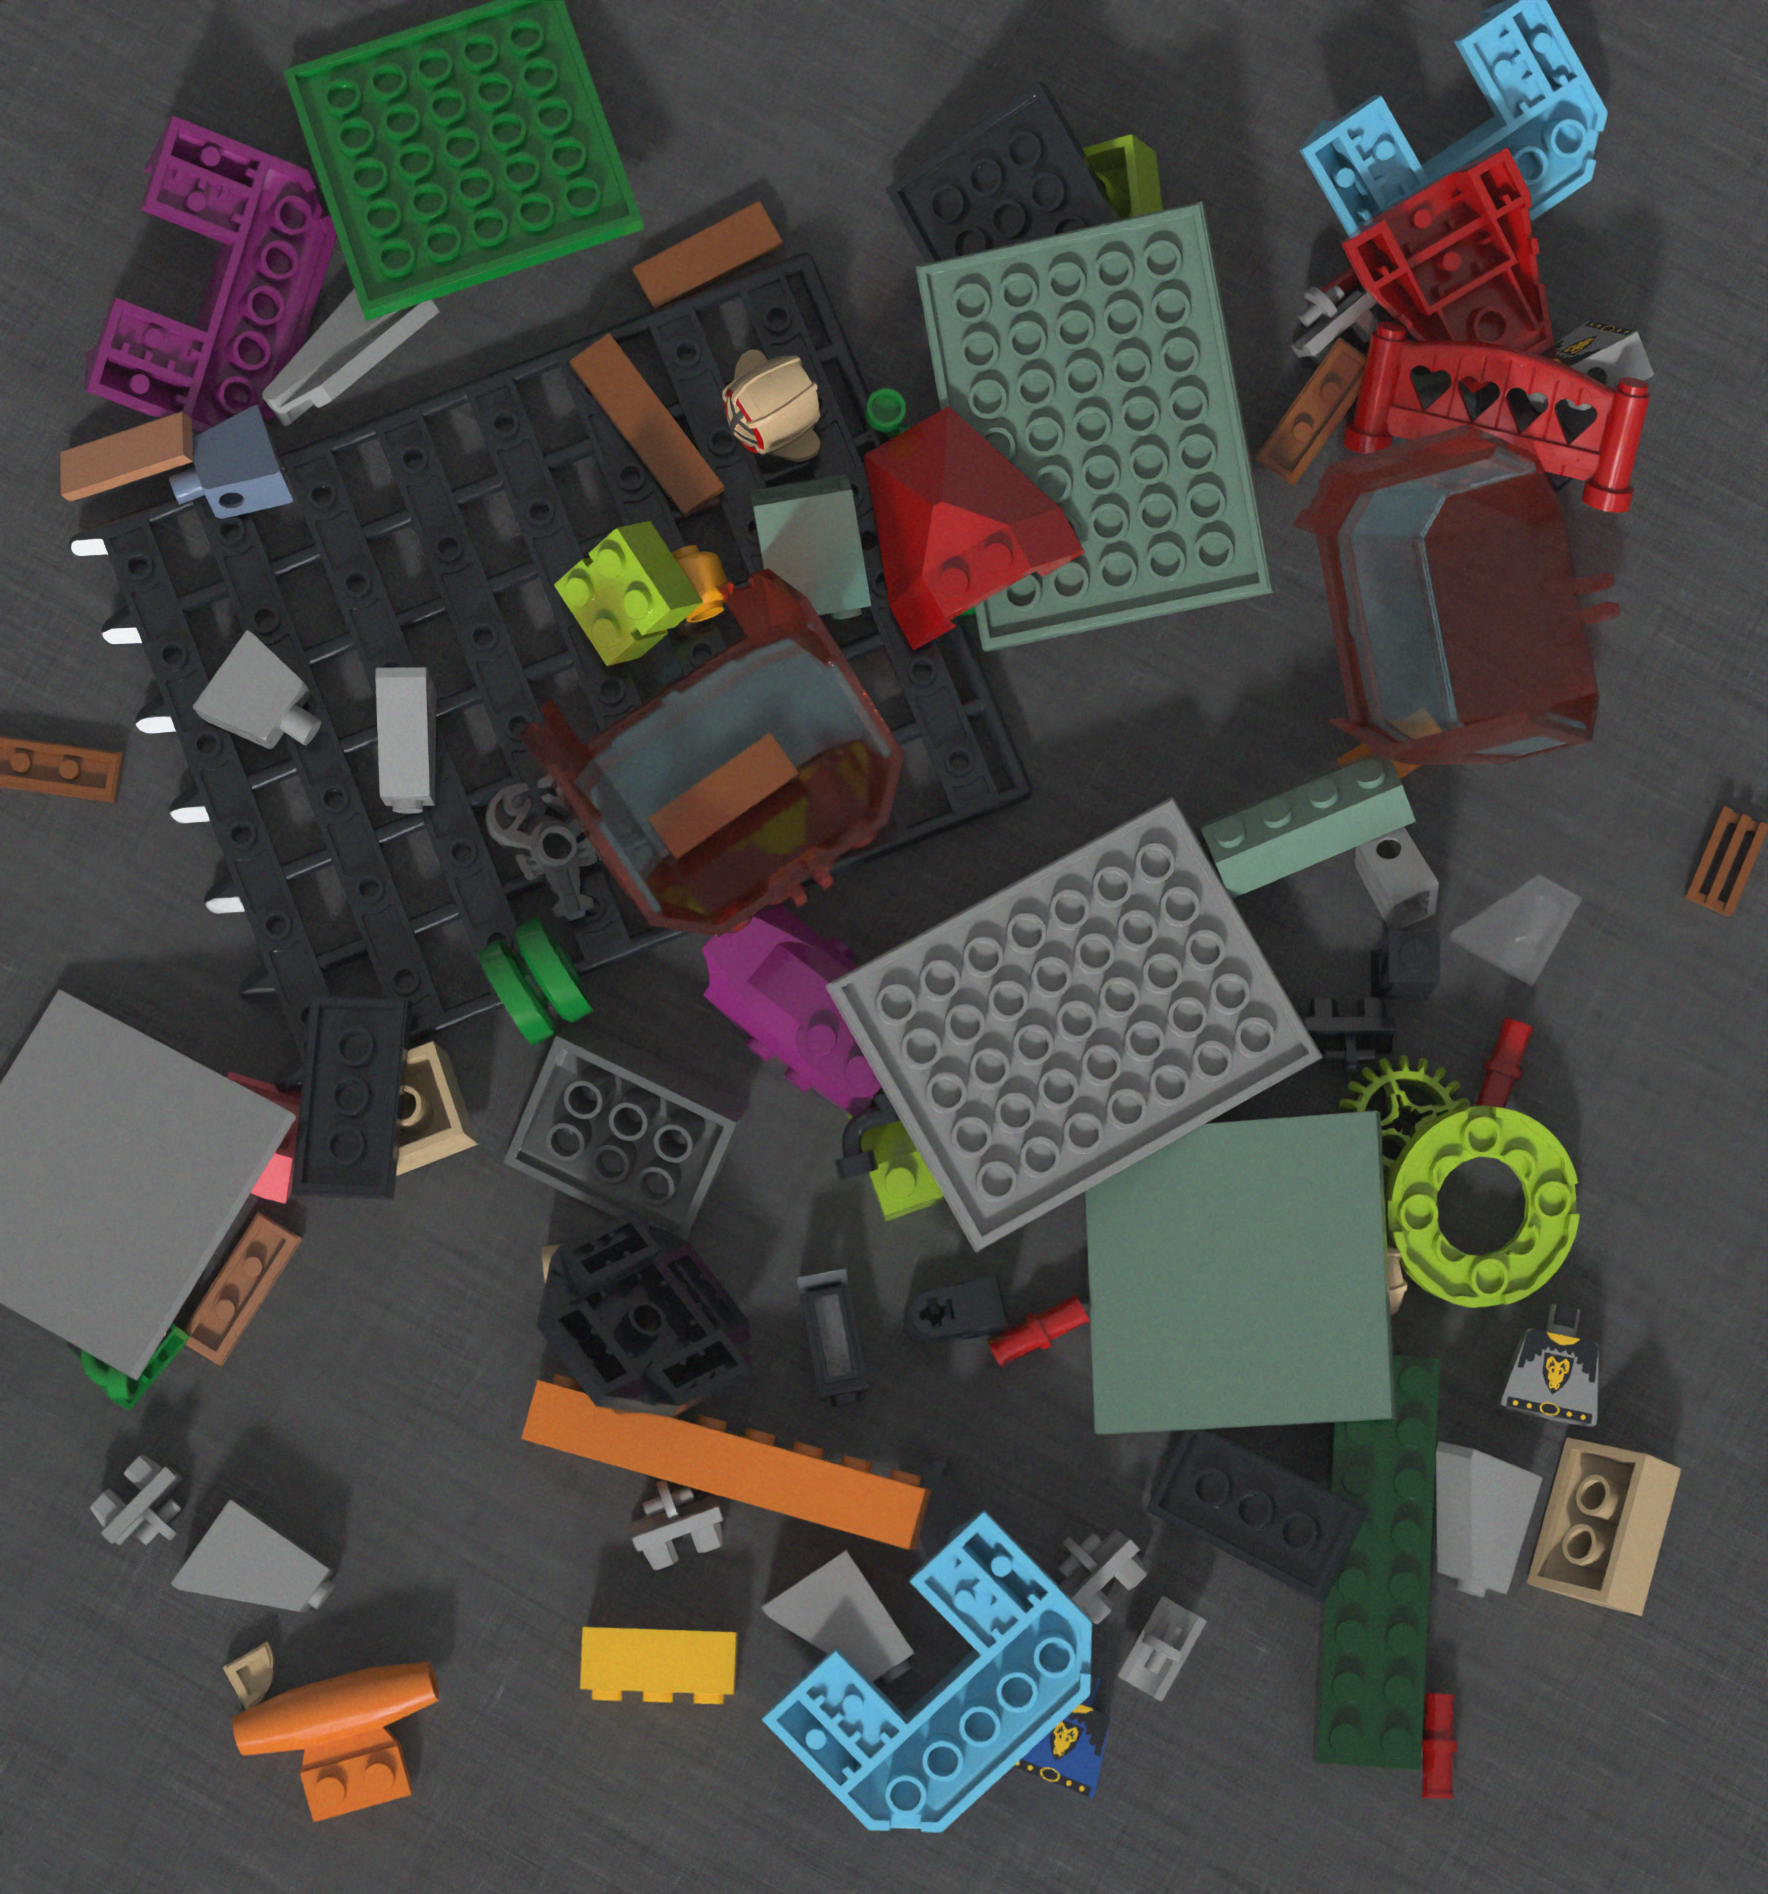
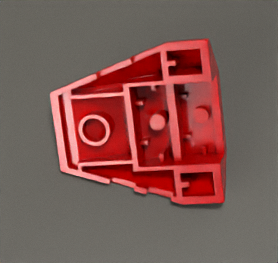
(1459, 260)
(957, 524)

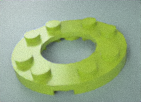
(1548, 1217)

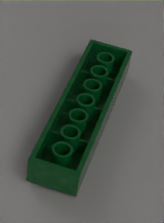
(1378, 1607)

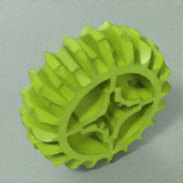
(1398, 1100)

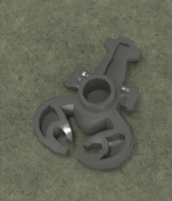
(549, 844)

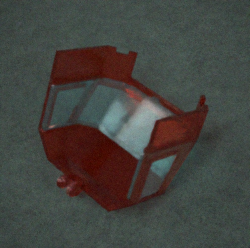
(1456, 602)
(775, 681)

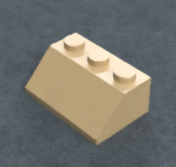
(1604, 1525)

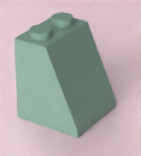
(814, 542)

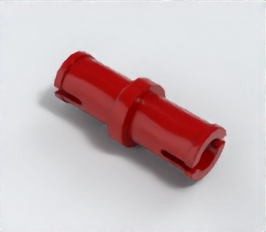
(1504, 1064)
(1038, 1330)
(1438, 1746)

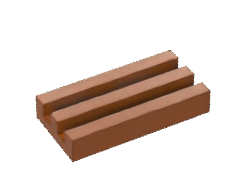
(1743, 823)

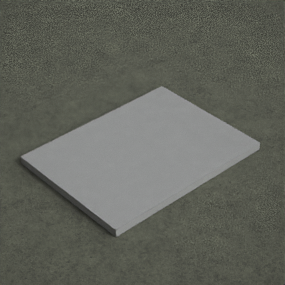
(1073, 1023)

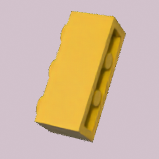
(658, 1663)

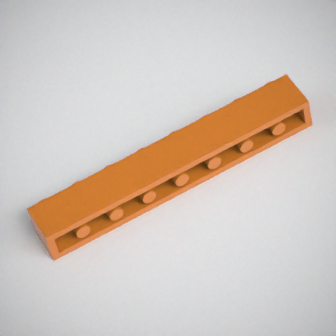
(731, 1464)

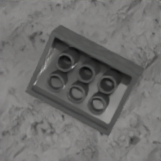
(625, 1130)

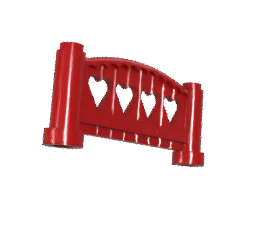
(1599, 455)

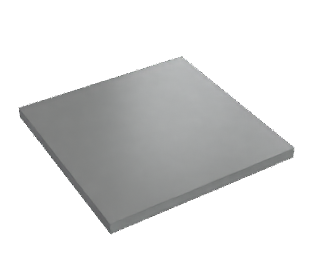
(118, 1178)

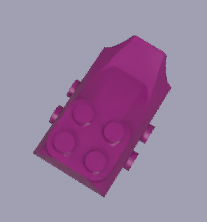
(775, 991)

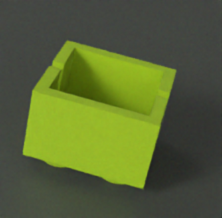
(628, 588)

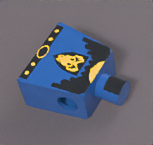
(1073, 1749)

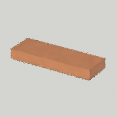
(126, 456)
(240, 1288)

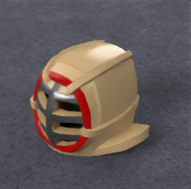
(773, 407)

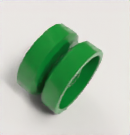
(531, 983)

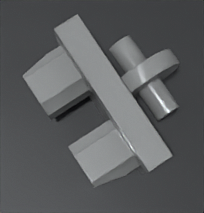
(1353, 313)
(674, 1516)
(123, 1518)
(1094, 1565)
(1161, 1648)

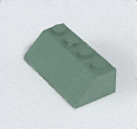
(1307, 823)

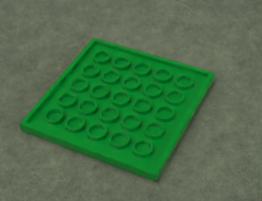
(462, 151)

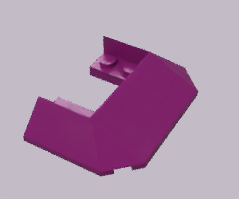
(257, 294)

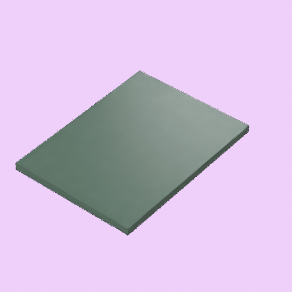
(1118, 396)

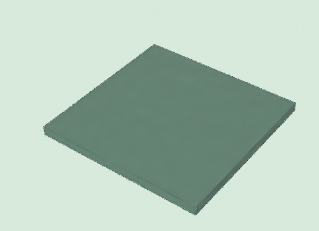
(1243, 1279)

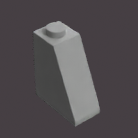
(406, 738)
(1480, 1517)
(254, 1564)
(843, 1611)

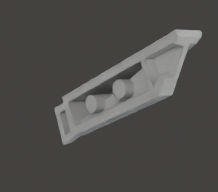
(340, 354)

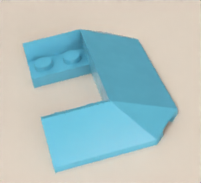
(1540, 107)
(977, 1720)

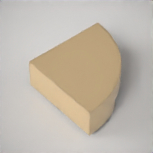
(253, 1674)

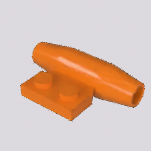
(341, 1726)

